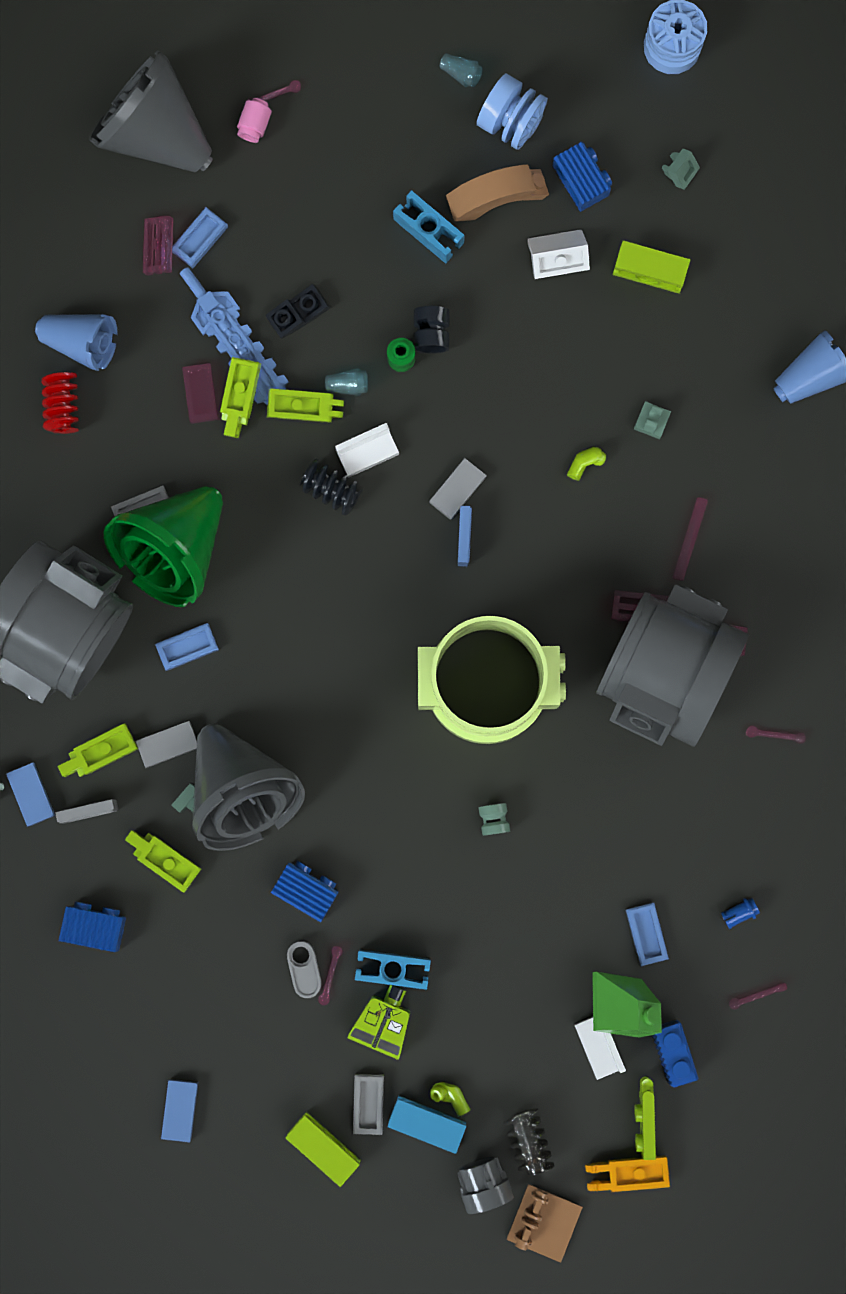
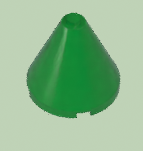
(168, 544)

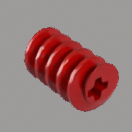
(58, 402)

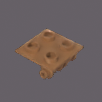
(544, 1223)

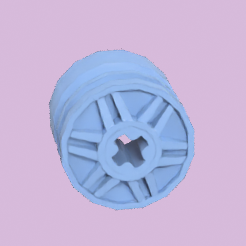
(672, 51)
(515, 113)

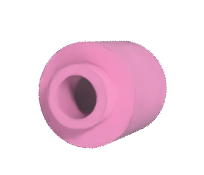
(254, 120)

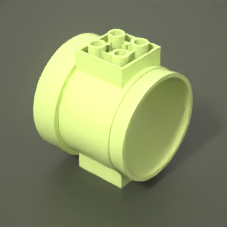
(547, 660)

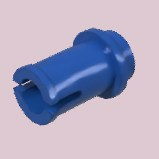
(741, 912)

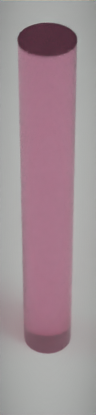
(690, 538)

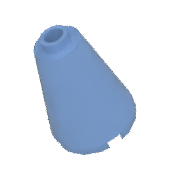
(80, 337)
(813, 371)

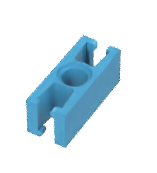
(428, 215)
(383, 978)
(427, 1124)

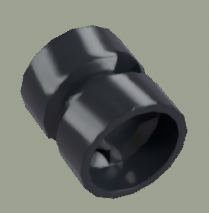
(431, 327)

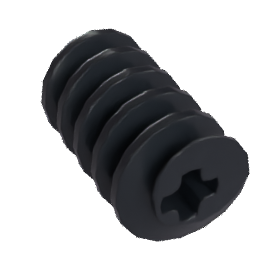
(330, 487)

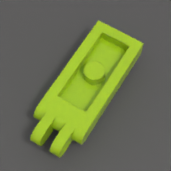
(302, 405)
(646, 1116)

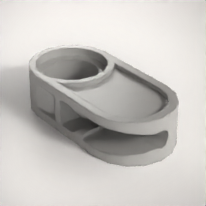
(305, 975)

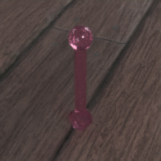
(295, 87)
(752, 731)
(325, 998)
(735, 1003)

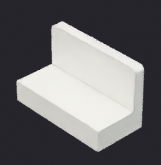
(559, 254)
(367, 450)
(599, 1049)

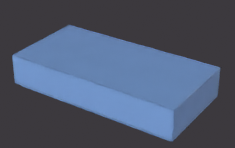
(199, 237)
(464, 536)
(187, 647)
(30, 794)
(647, 934)
(179, 1110)

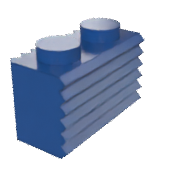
(582, 176)
(305, 891)
(92, 928)
(675, 1054)

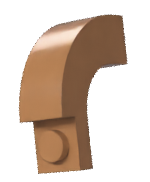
(495, 189)

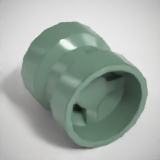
(491, 813)

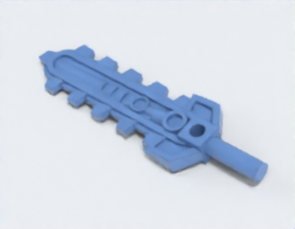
(218, 315)

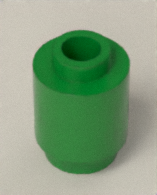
(404, 362)

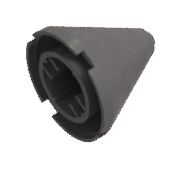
(154, 120)
(239, 791)

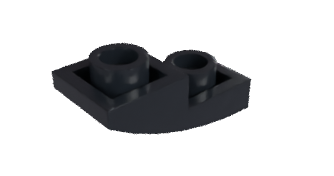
(297, 312)

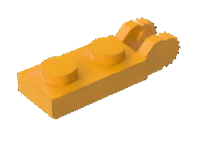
(630, 1174)

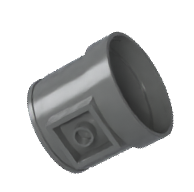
(58, 621)
(672, 666)

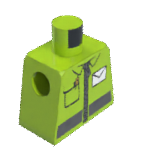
(383, 1023)

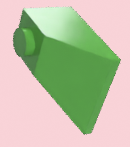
(624, 1006)

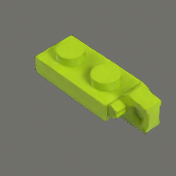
(239, 394)
(99, 752)
(163, 860)

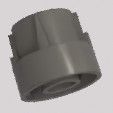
(484, 1185)

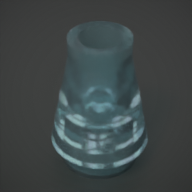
(463, 70)
(348, 382)

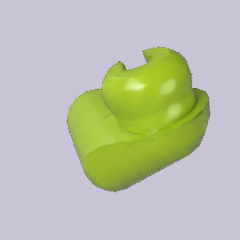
(585, 458)
(451, 1094)

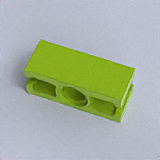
(651, 267)
(323, 1149)

